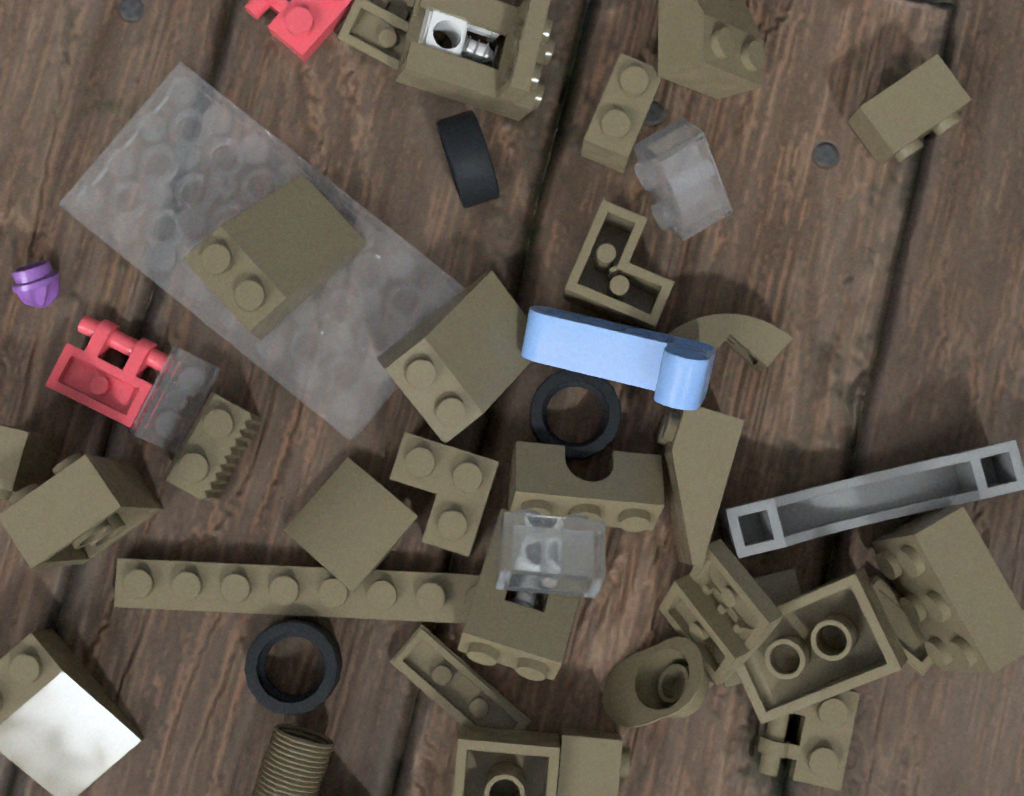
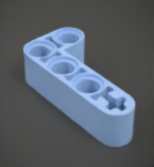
(622, 353)

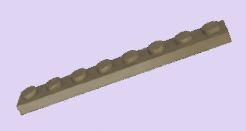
(291, 590)

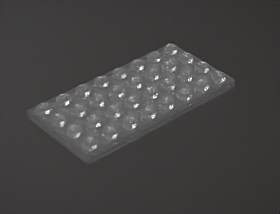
(199, 162)

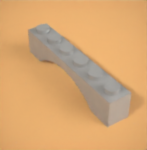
(872, 498)

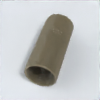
(293, 762)

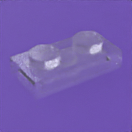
(175, 400)

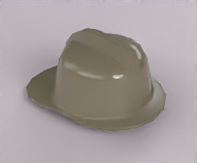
(657, 684)

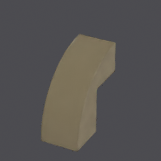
(748, 336)

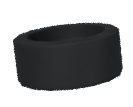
(468, 159)
(600, 388)
(256, 672)

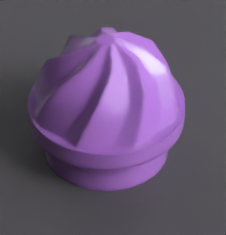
(36, 284)

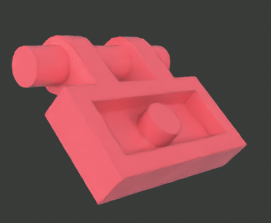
(301, 23)
(100, 384)

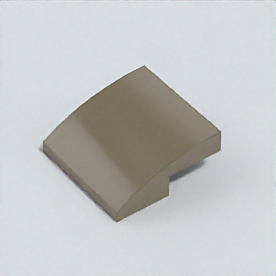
(380, 28)
(351, 524)
(721, 611)

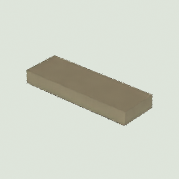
(456, 684)

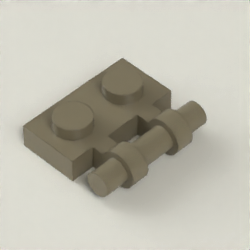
(820, 743)

